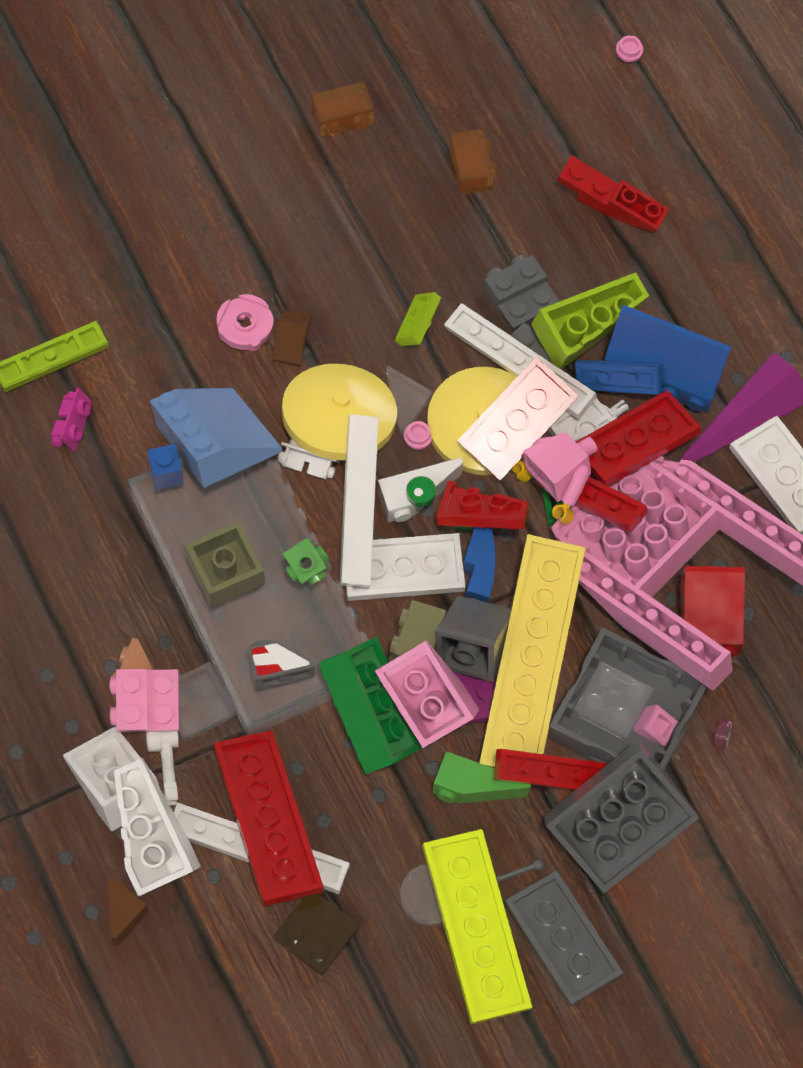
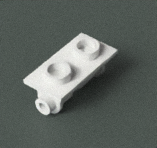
(296, 456)

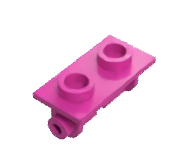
(75, 409)

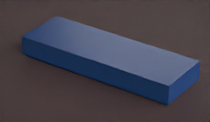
(619, 376)

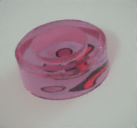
(723, 734)

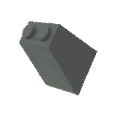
(473, 637)

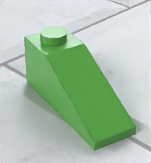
(470, 782)

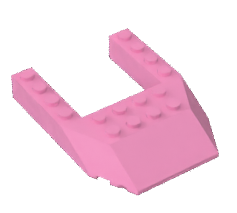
(683, 514)

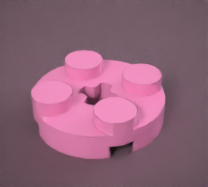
(247, 337)

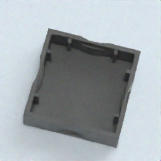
(673, 691)

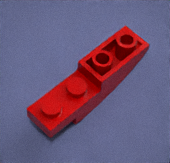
(610, 198)

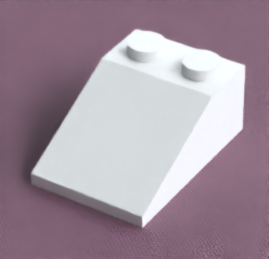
(94, 770)

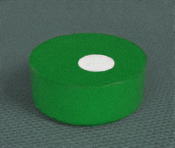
(420, 491)

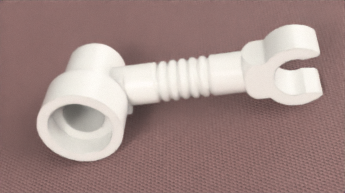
(164, 742)

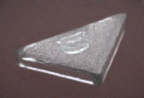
(409, 397)

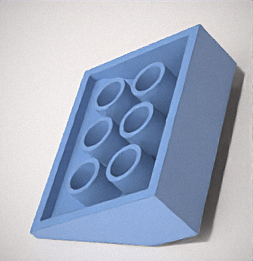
(213, 431)

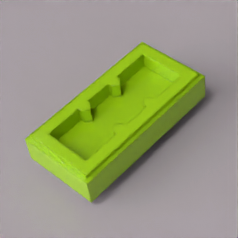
(417, 319)

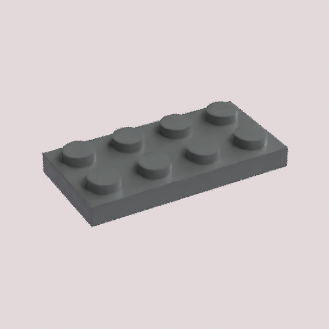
(563, 938)

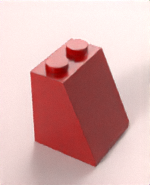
(714, 603)

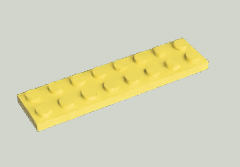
(533, 648)

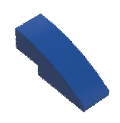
(480, 564)

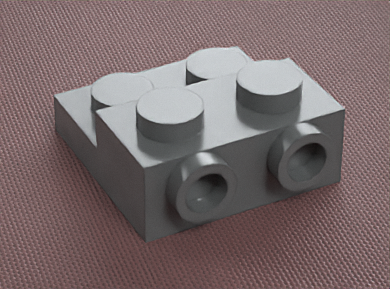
(519, 291)

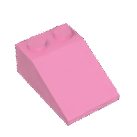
(427, 693)

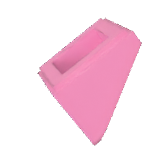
(655, 725)

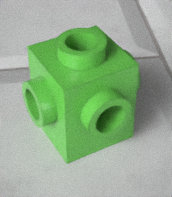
(295, 557)

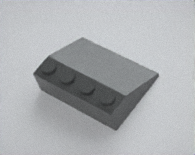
(620, 816)

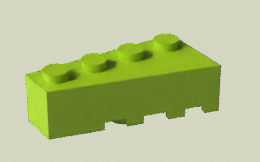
(585, 319)

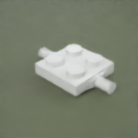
(593, 419)

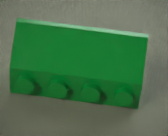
(366, 708)

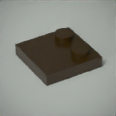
(316, 932)

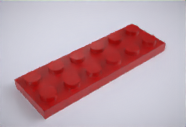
(268, 818)

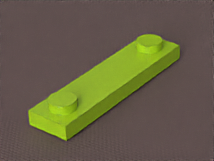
(52, 356)

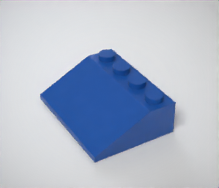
(688, 361)

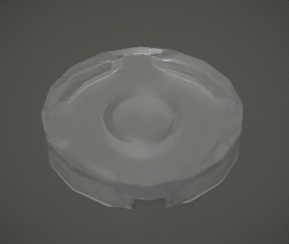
(419, 898)

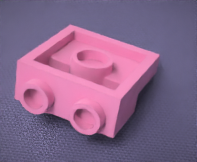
(146, 700)

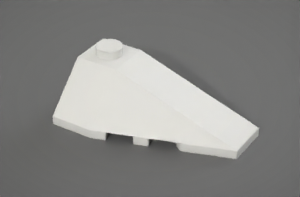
(152, 835)

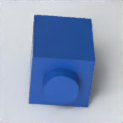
(165, 467)

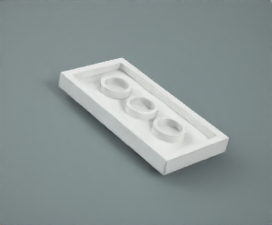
(776, 466)
(413, 567)

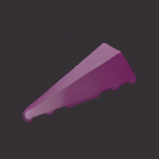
(769, 393)

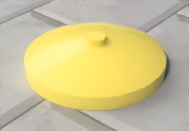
(323, 398)
(458, 405)

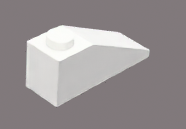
(393, 489)

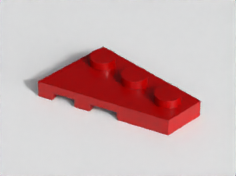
(479, 510)

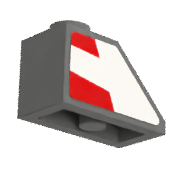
(277, 664)

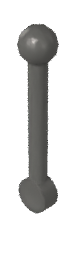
(538, 864)

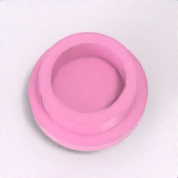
(629, 49)
(417, 435)

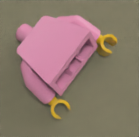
(560, 468)

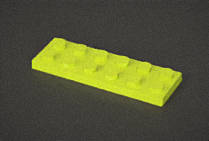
(476, 926)

